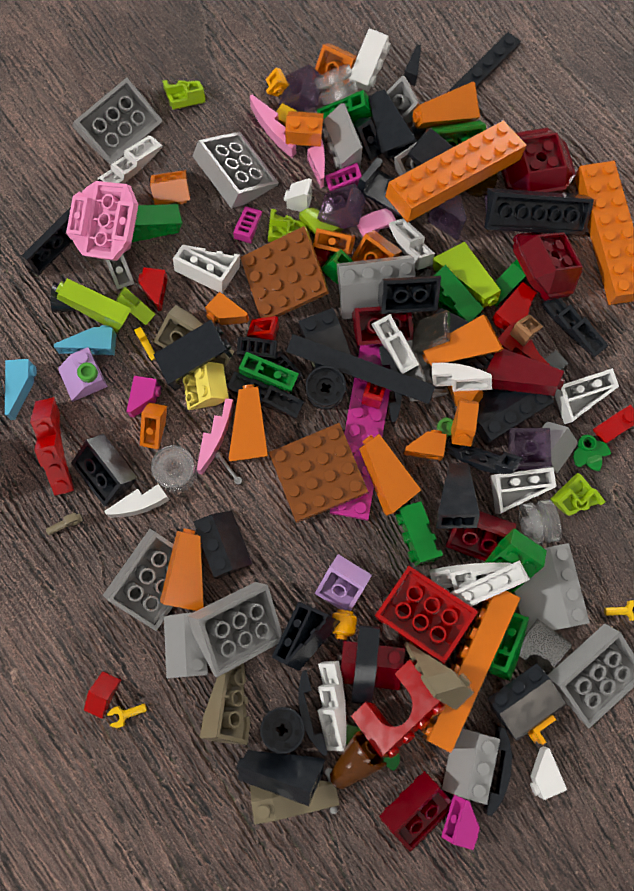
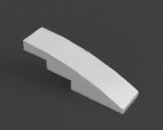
(133, 161)
(462, 575)
(333, 709)

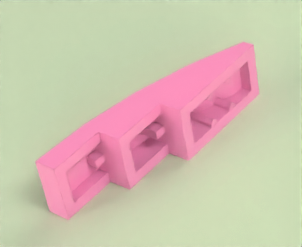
(270, 123)
(317, 162)
(213, 441)

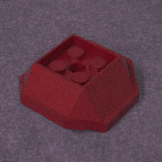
(544, 164)
(548, 263)

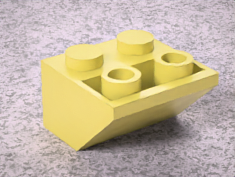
(205, 386)

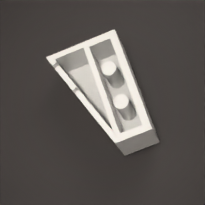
(370, 59)
(206, 267)
(583, 393)
(520, 486)

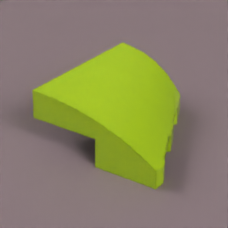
(184, 93)
(309, 217)
(281, 225)
(137, 307)
(576, 496)

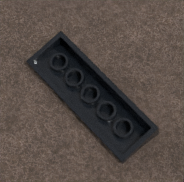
(537, 211)
(49, 245)

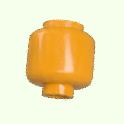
(347, 624)

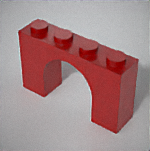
(388, 738)

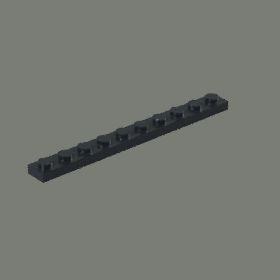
(482, 68)

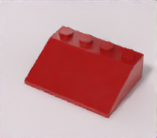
(426, 615)

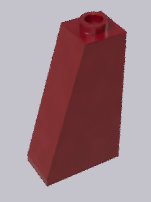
(523, 374)

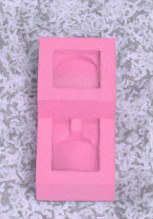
(375, 221)

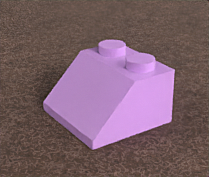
(68, 370)
(343, 583)

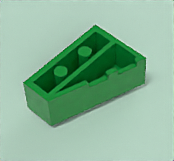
(156, 221)
(456, 297)
(418, 534)

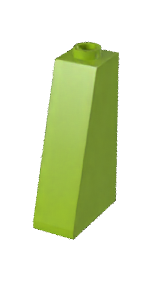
(470, 273)
(93, 304)

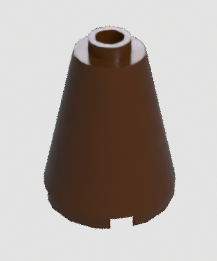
(356, 762)

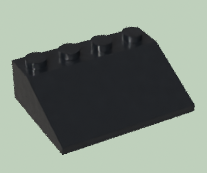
(505, 410)

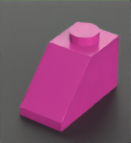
(142, 392)
(461, 824)

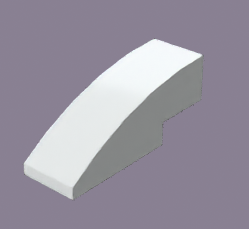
(412, 243)
(395, 343)
(460, 377)
(138, 503)

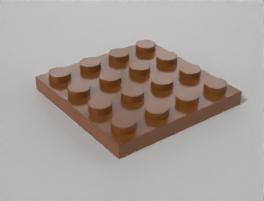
(284, 274)
(318, 473)

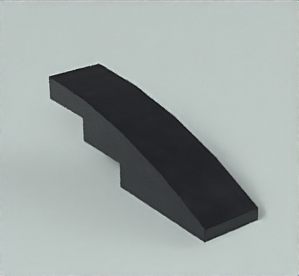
(574, 326)
(269, 395)

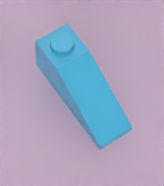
(99, 340)
(18, 383)

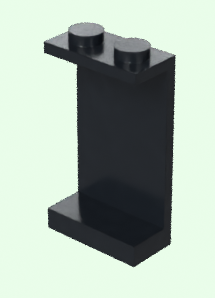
(374, 185)
(192, 352)

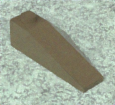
(178, 324)
(440, 680)
(226, 710)
(273, 807)

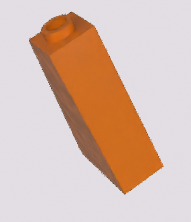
(450, 108)
(466, 342)
(248, 432)
(388, 475)
(184, 575)

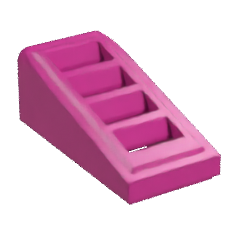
(349, 170)
(244, 236)

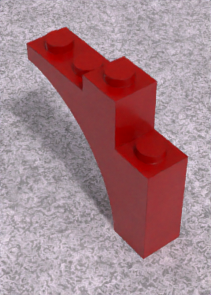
(509, 314)
(49, 445)

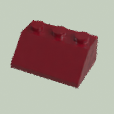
(366, 316)
(482, 540)
(388, 663)
(416, 811)

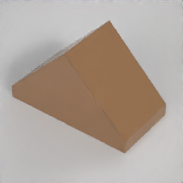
(525, 329)

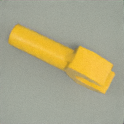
(144, 341)
(627, 610)
(124, 714)

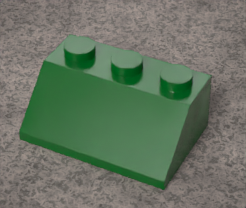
(459, 132)

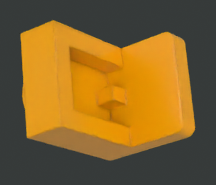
(276, 82)
(535, 733)

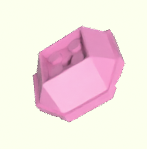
(103, 220)

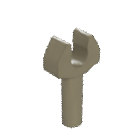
(69, 520)

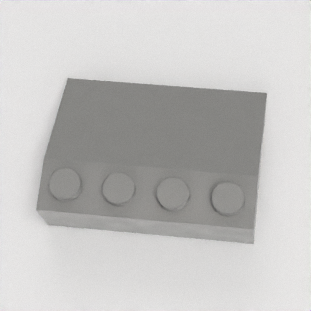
(117, 121)
(234, 168)
(361, 280)
(141, 581)
(554, 592)
(236, 627)
(596, 675)

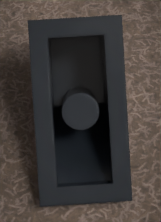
(368, 137)

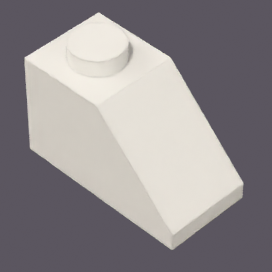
(299, 195)
(546, 775)

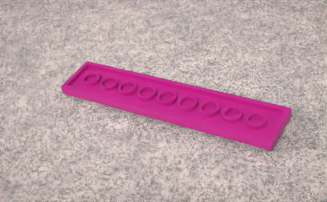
(360, 424)

